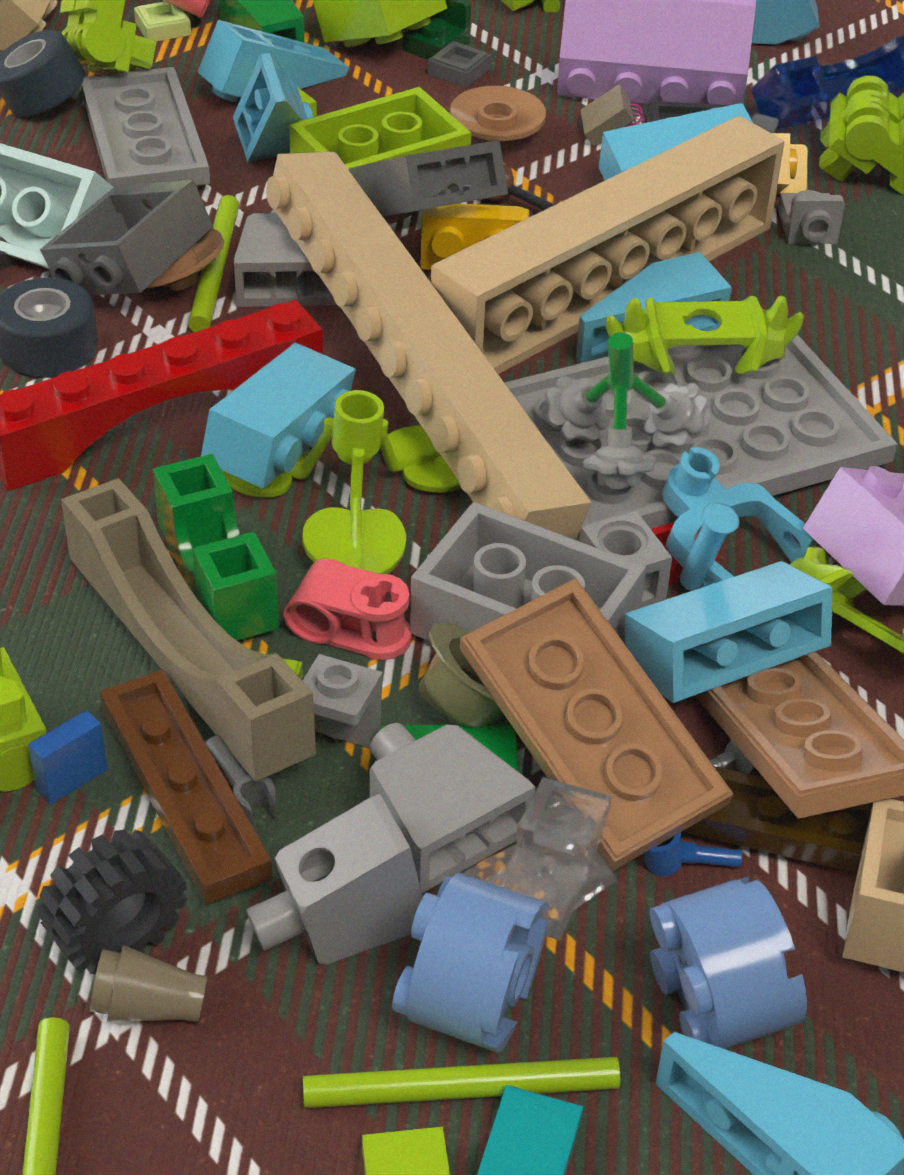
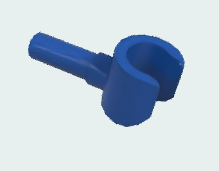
(669, 855)

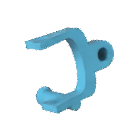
(711, 512)

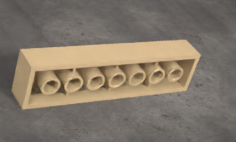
(543, 273)

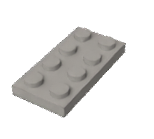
(144, 128)

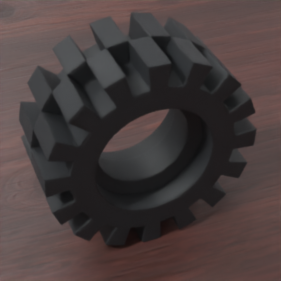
(111, 898)

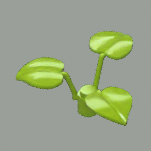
(354, 537)

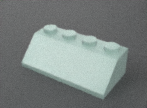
(41, 200)

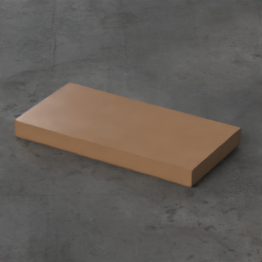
(595, 719)
(810, 736)

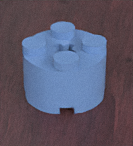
(472, 960)
(727, 963)

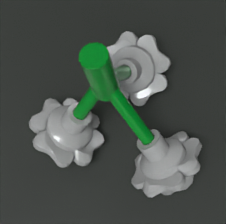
(580, 412)

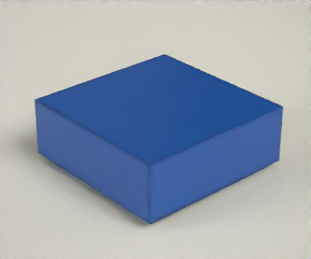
(68, 756)

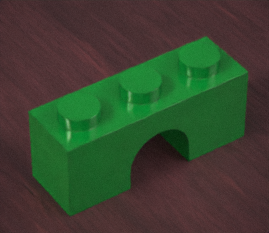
(220, 566)

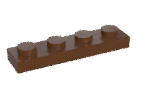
(186, 787)

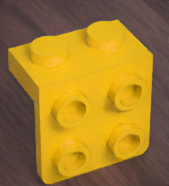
(459, 226)

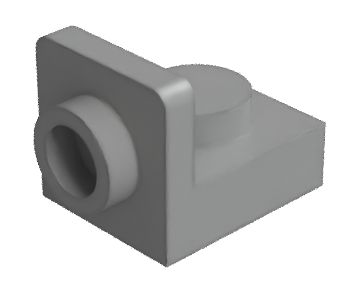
(811, 217)
(345, 699)

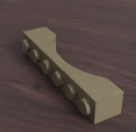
(240, 693)

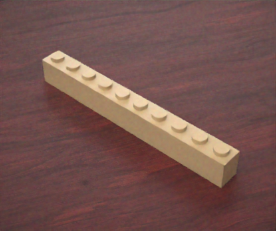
(423, 346)

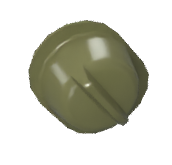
(453, 684)

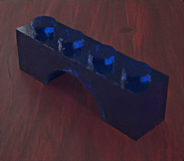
(804, 88)

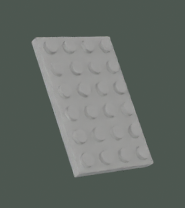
(768, 428)

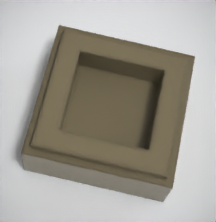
(606, 114)

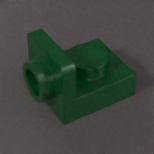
(445, 27)

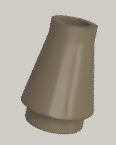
(144, 988)

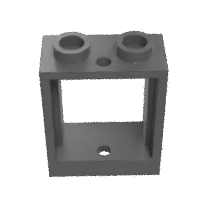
(434, 178)
(125, 241)

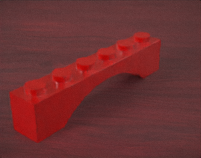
(59, 418)

